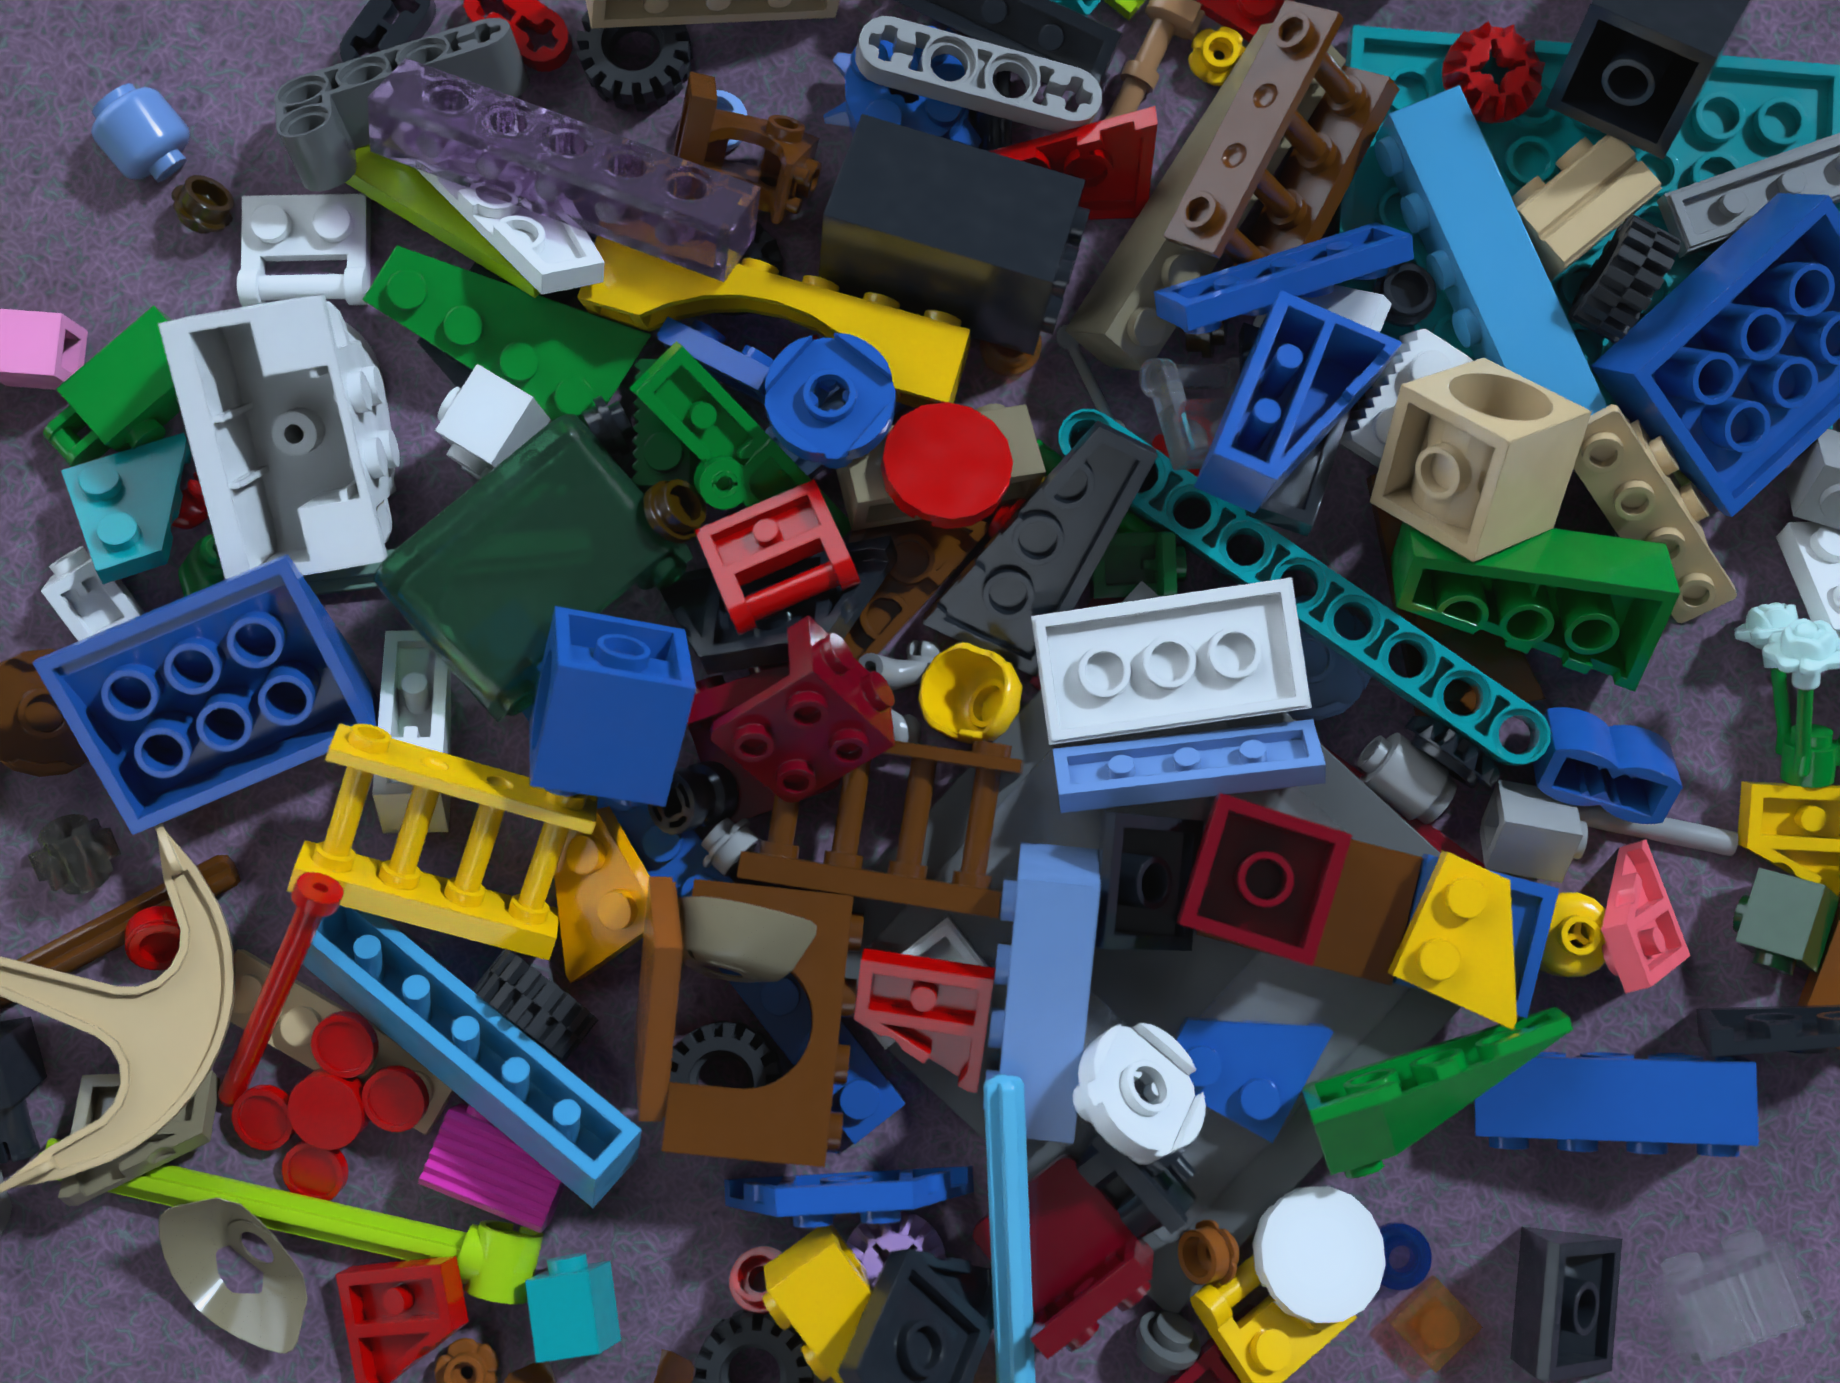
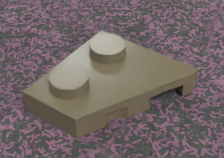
(181, 1135)

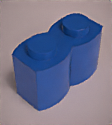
(1609, 766)

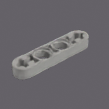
(980, 63)

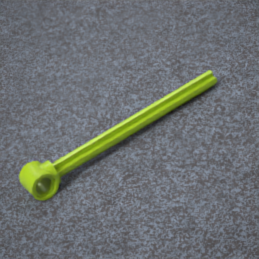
(489, 1256)

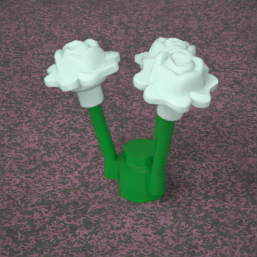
(1806, 651)

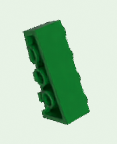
(1561, 592)

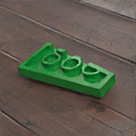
(531, 342)

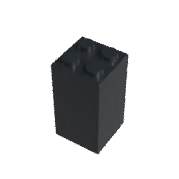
(1643, 66)
(953, 232)

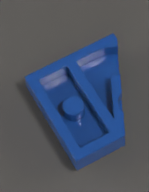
(1252, 1067)

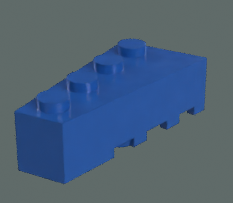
(1624, 1100)

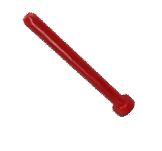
(315, 897)

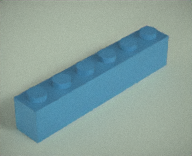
(1480, 246)
(475, 1051)

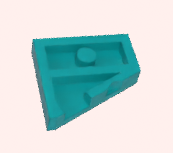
(129, 505)

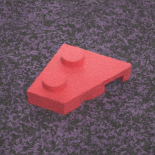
(1640, 922)

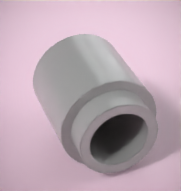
(1406, 778)

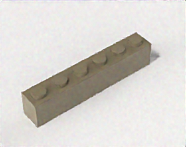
(1119, 312)

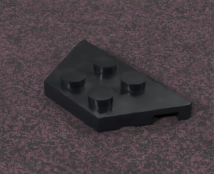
(714, 638)
(922, 1322)

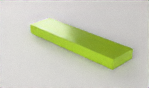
(420, 203)

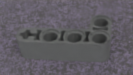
(326, 110)

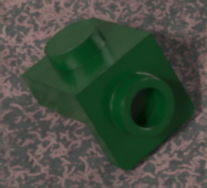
(1138, 558)

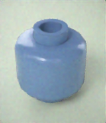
(140, 132)

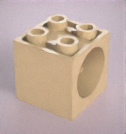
(1478, 457)

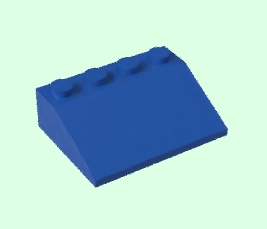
(1741, 353)
(209, 693)

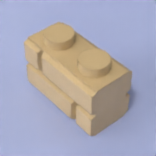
(1584, 201)

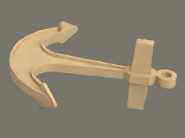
(159, 1031)

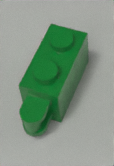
(119, 394)

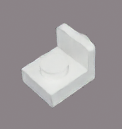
(83, 600)

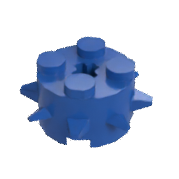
(888, 104)

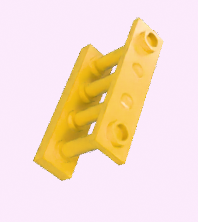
(442, 904)

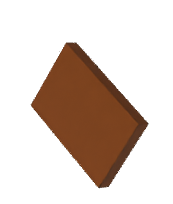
(657, 998)

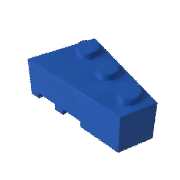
(1289, 395)

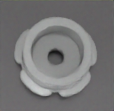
(726, 844)

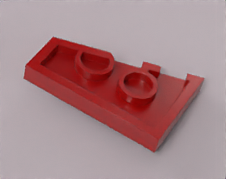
(1108, 154)

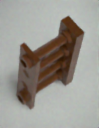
(1265, 110)
(906, 877)

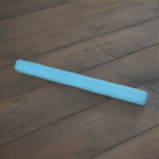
(1009, 1228)

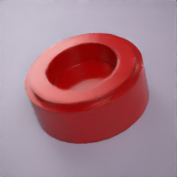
(153, 938)

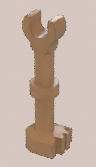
(1140, 75)

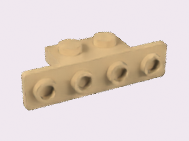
(1645, 502)

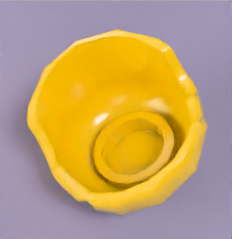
(970, 694)

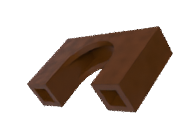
(793, 1115)

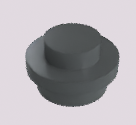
(1166, 1342)

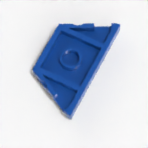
(875, 1194)

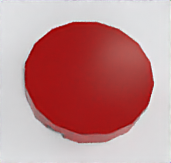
(946, 465)

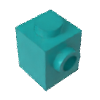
(572, 1308)

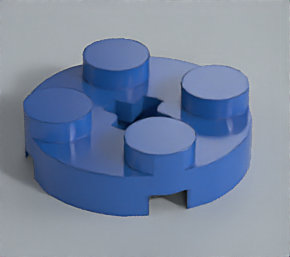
(825, 363)

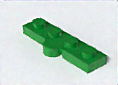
(734, 451)

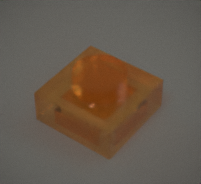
(1434, 1323)

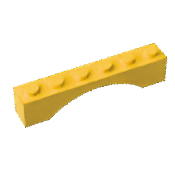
(921, 351)

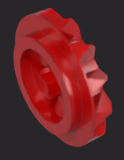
(1517, 88)

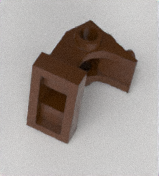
(788, 154)

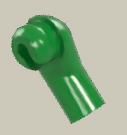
(201, 567)

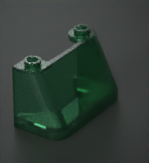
(531, 535)

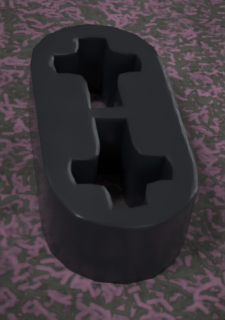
(376, 21)

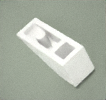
(415, 711)

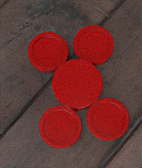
(330, 1106)

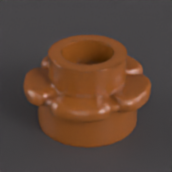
(1208, 1254)
(467, 1353)

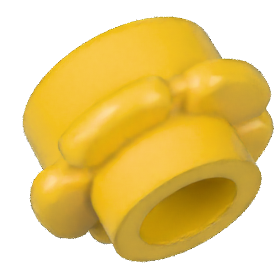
(1202, 59)

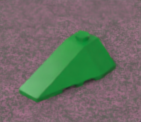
(1398, 1100)

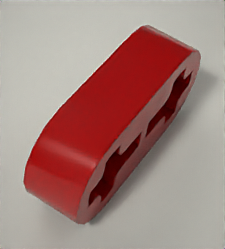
(538, 18)

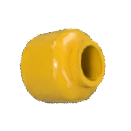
(1584, 953)

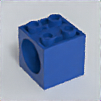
(610, 708)

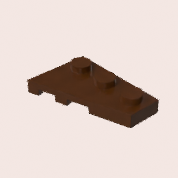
(923, 564)

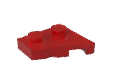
(399, 1313)

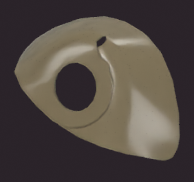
(741, 938)
(189, 1245)

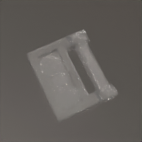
(1188, 423)

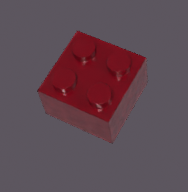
(1264, 879)

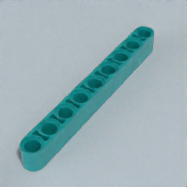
(1332, 593)

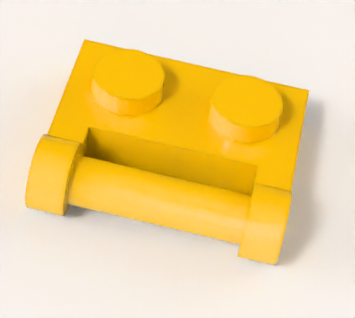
(1266, 1341)

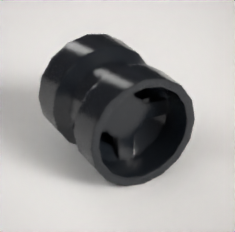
(697, 797)

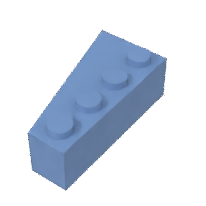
(1047, 981)

